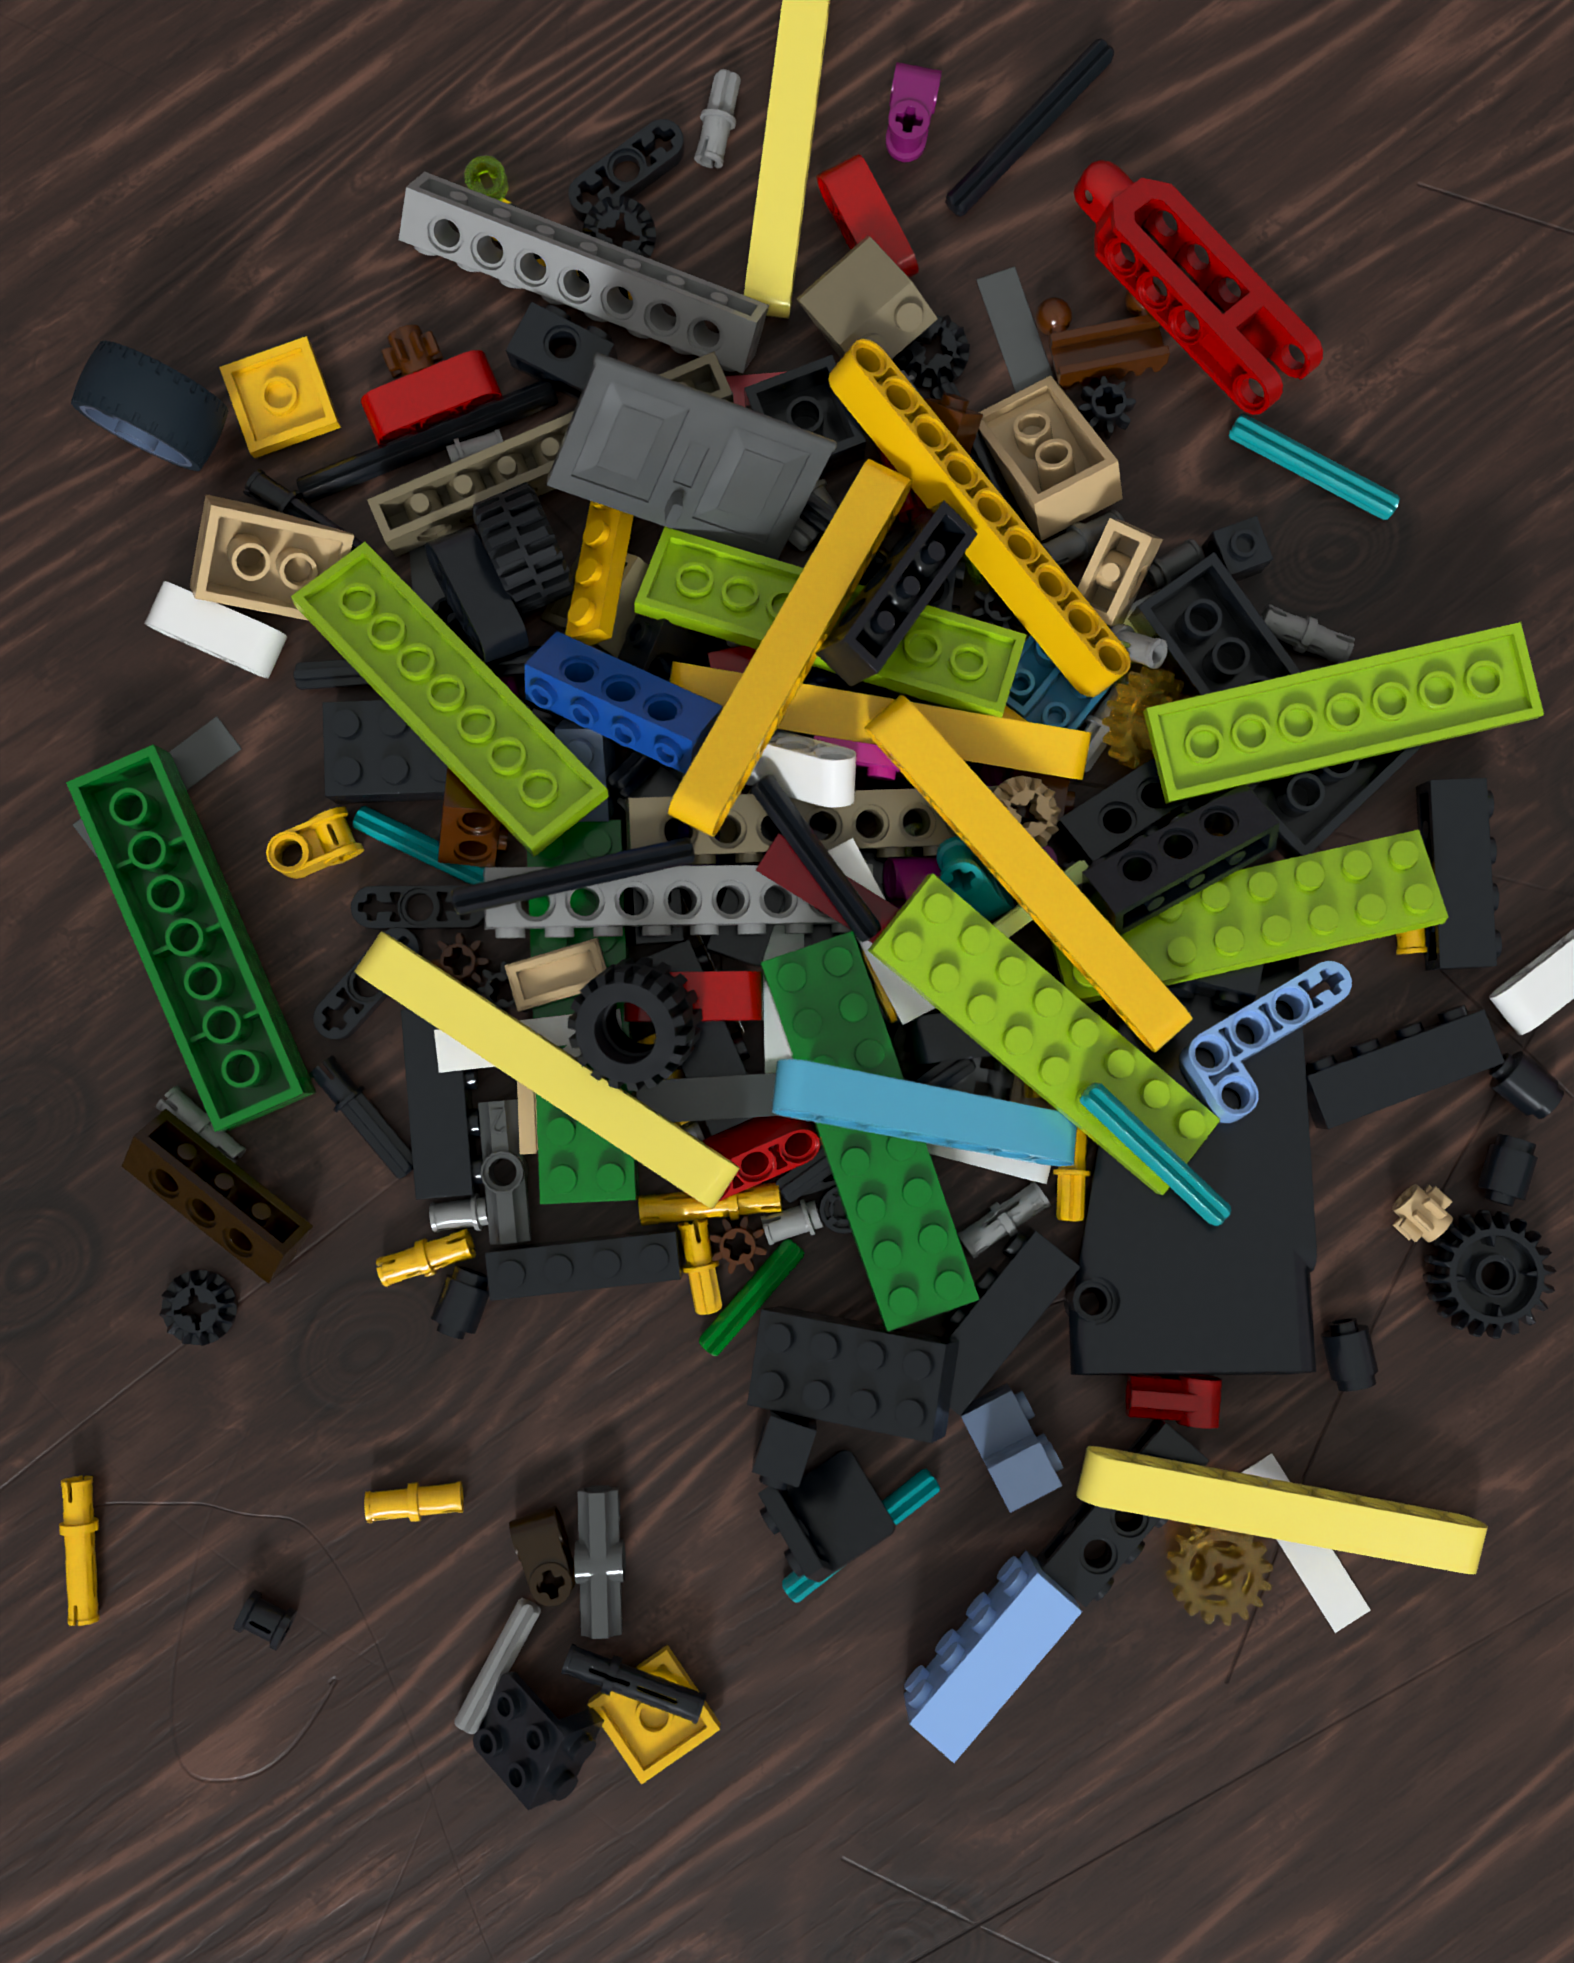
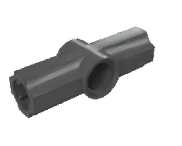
(506, 1203)
(600, 1561)

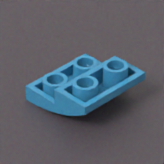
(1044, 694)

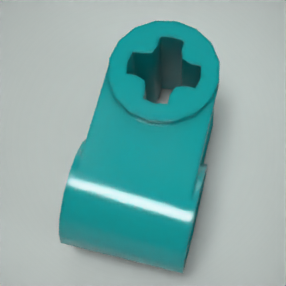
(971, 879)

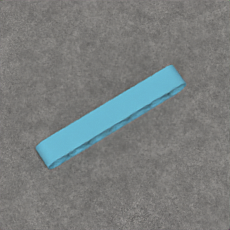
(922, 1113)

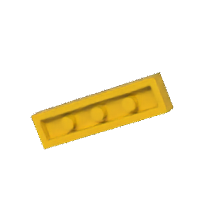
(599, 574)

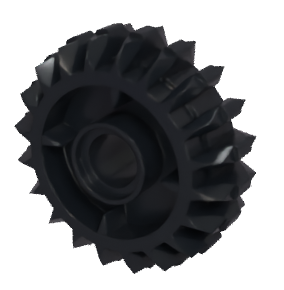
(1517, 1279)

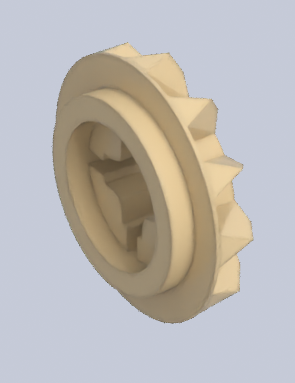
(1021, 790)

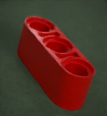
(863, 211)
(430, 395)
(720, 995)
(765, 1149)

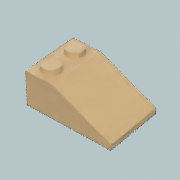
(1050, 457)
(260, 556)

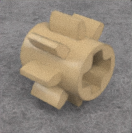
(1422, 1213)

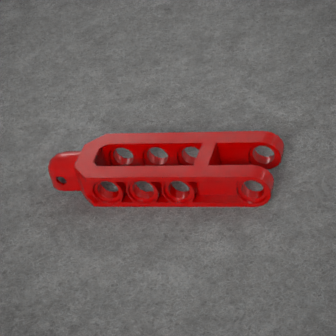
(1227, 345)

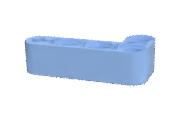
(1267, 1029)

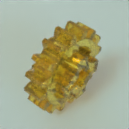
(1127, 721)
(1202, 1579)

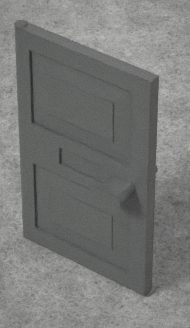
(687, 459)

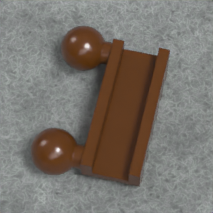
(1103, 347)

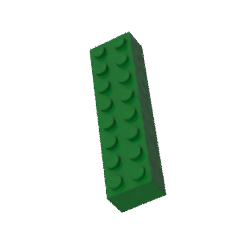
(191, 938)
(572, 1158)
(881, 1179)

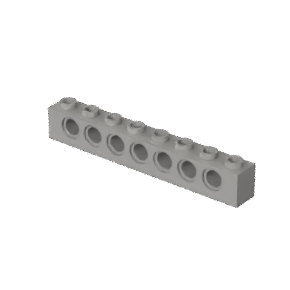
(425, 225)
(657, 917)

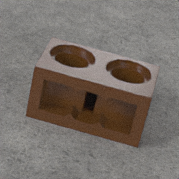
(468, 828)

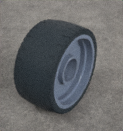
(150, 405)

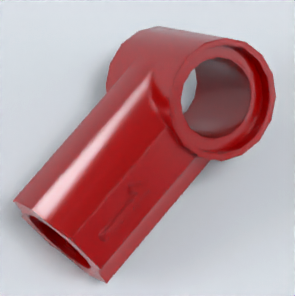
(1187, 1399)

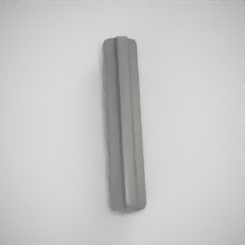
(498, 1663)

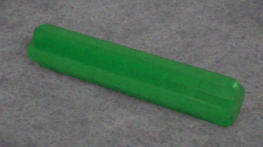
(751, 1297)

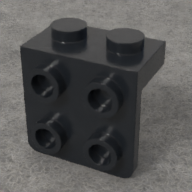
(828, 1517)
(533, 1747)

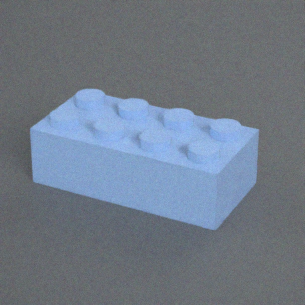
(988, 1655)

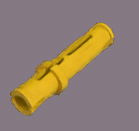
(683, 1207)
(79, 1540)

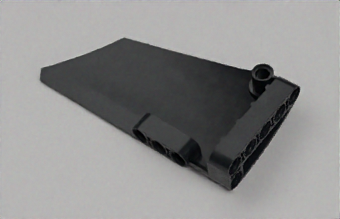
(1198, 1293)

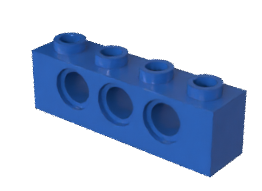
(619, 701)

